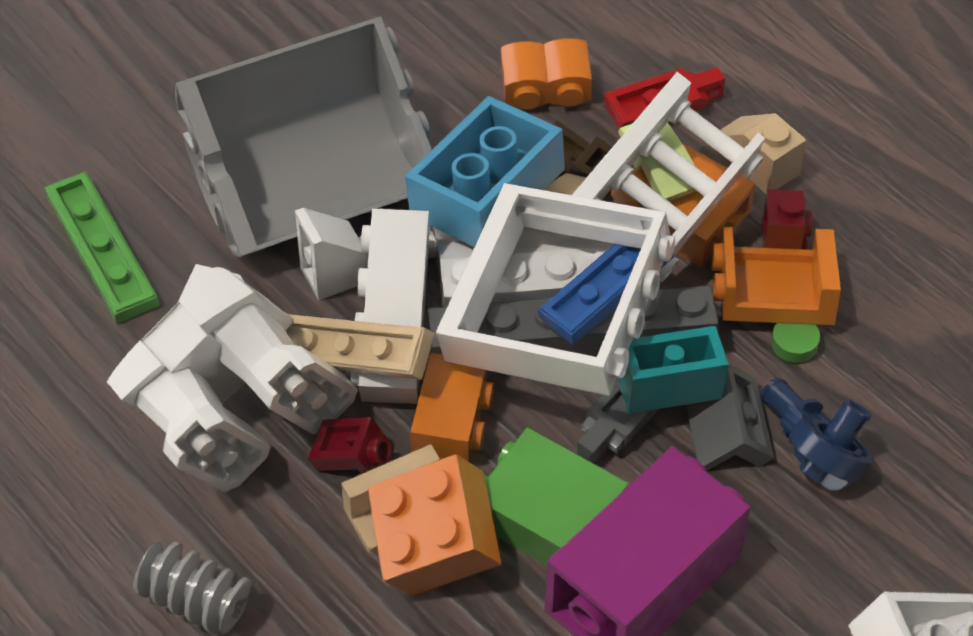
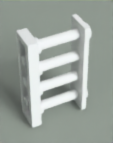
(645, 139)

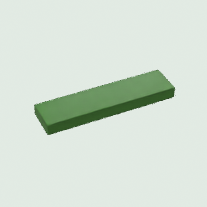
(102, 247)

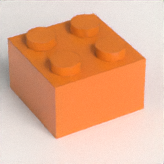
(434, 525)

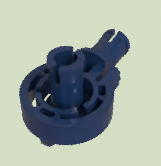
(823, 446)

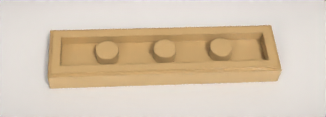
(364, 345)

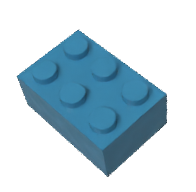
(473, 162)

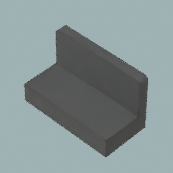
(731, 424)

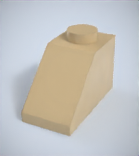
(781, 149)

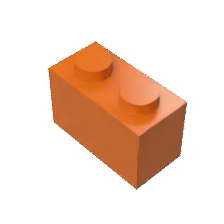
(451, 408)

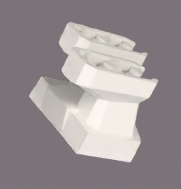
(203, 356)

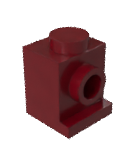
(785, 220)

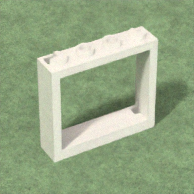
(566, 215)

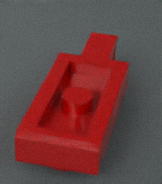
(630, 101)

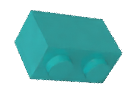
(674, 370)

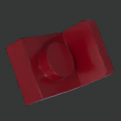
(350, 445)

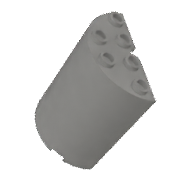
(303, 129)

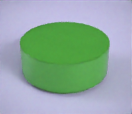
(795, 341)

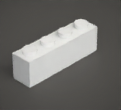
(393, 290)

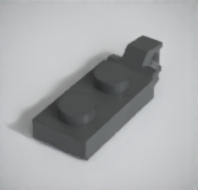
(609, 426)

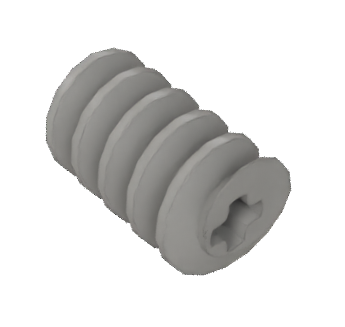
(190, 589)

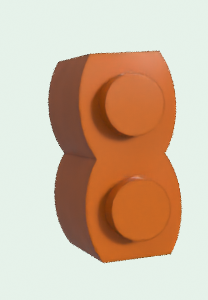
(546, 73)

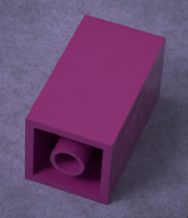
(647, 552)

